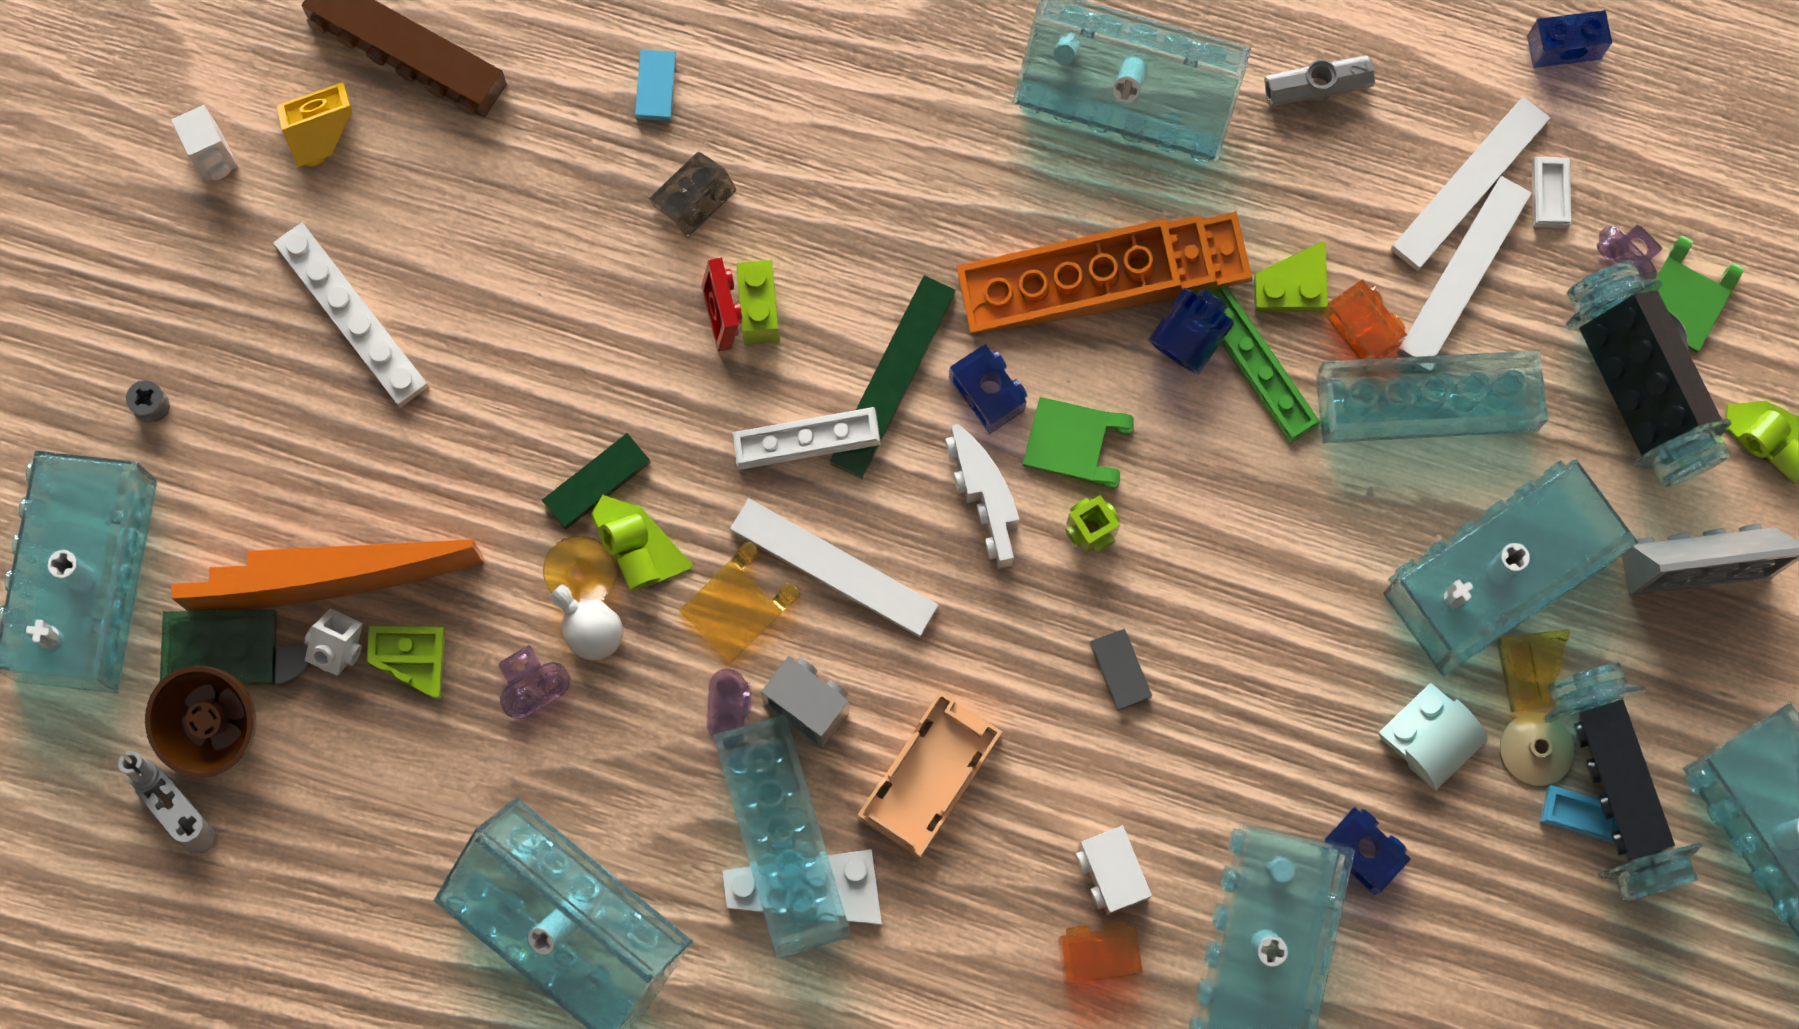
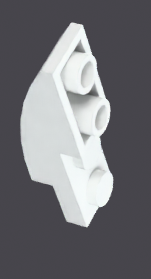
(982, 481)

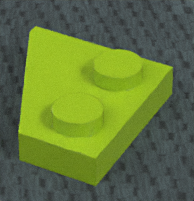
(1294, 283)
(409, 655)

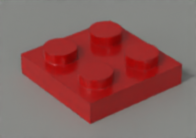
(722, 312)

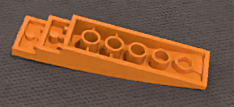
(1104, 272)
(322, 573)

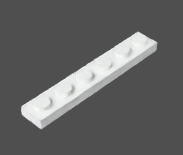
(351, 315)

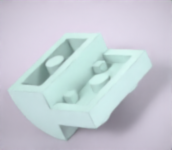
(1434, 735)

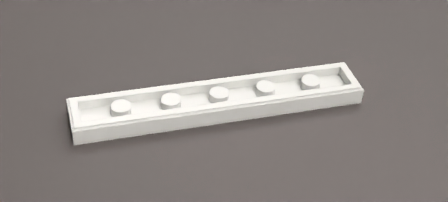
(1470, 183)
(1465, 270)
(834, 567)

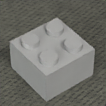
(806, 700)

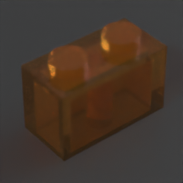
(1365, 322)
(1099, 953)

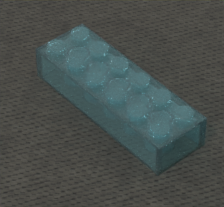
(1431, 396)
(781, 836)

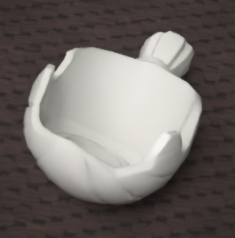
(588, 626)

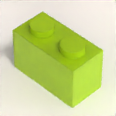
(758, 302)

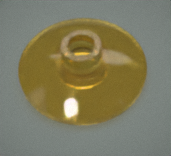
(583, 554)

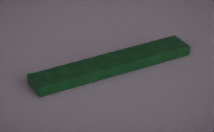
(899, 366)

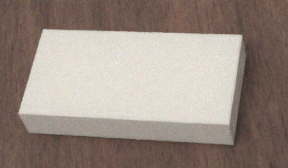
(1551, 192)

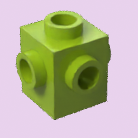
(1095, 513)

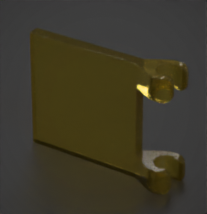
(733, 608)

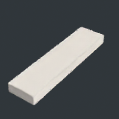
(806, 438)

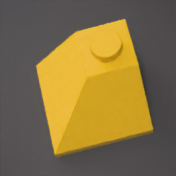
(315, 123)

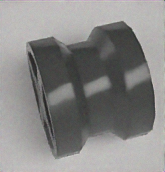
(153, 407)

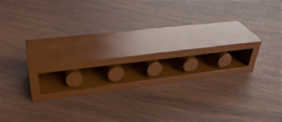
(410, 50)

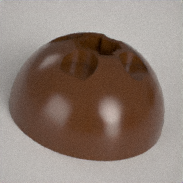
(182, 721)

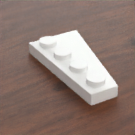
(853, 876)

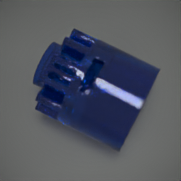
(1192, 329)

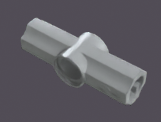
(1339, 75)

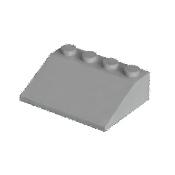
(1708, 559)

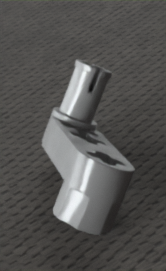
(182, 817)

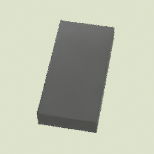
(1121, 669)

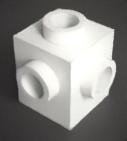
(333, 642)

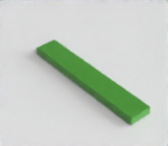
(1265, 372)

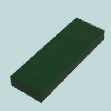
(597, 478)

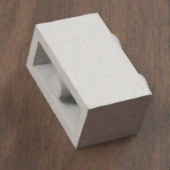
(205, 143)
(1113, 870)

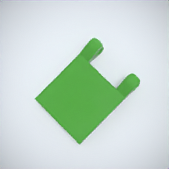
(1693, 296)
(1070, 439)

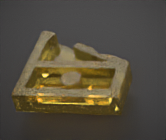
(1530, 665)

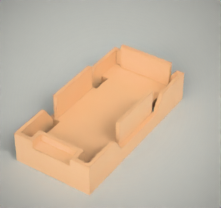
(929, 775)

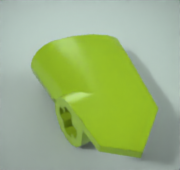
(1767, 433)
(638, 543)

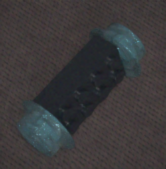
(1649, 373)
(1628, 789)

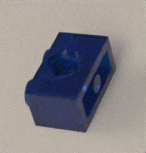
(1569, 39)
(994, 408)
(1389, 856)

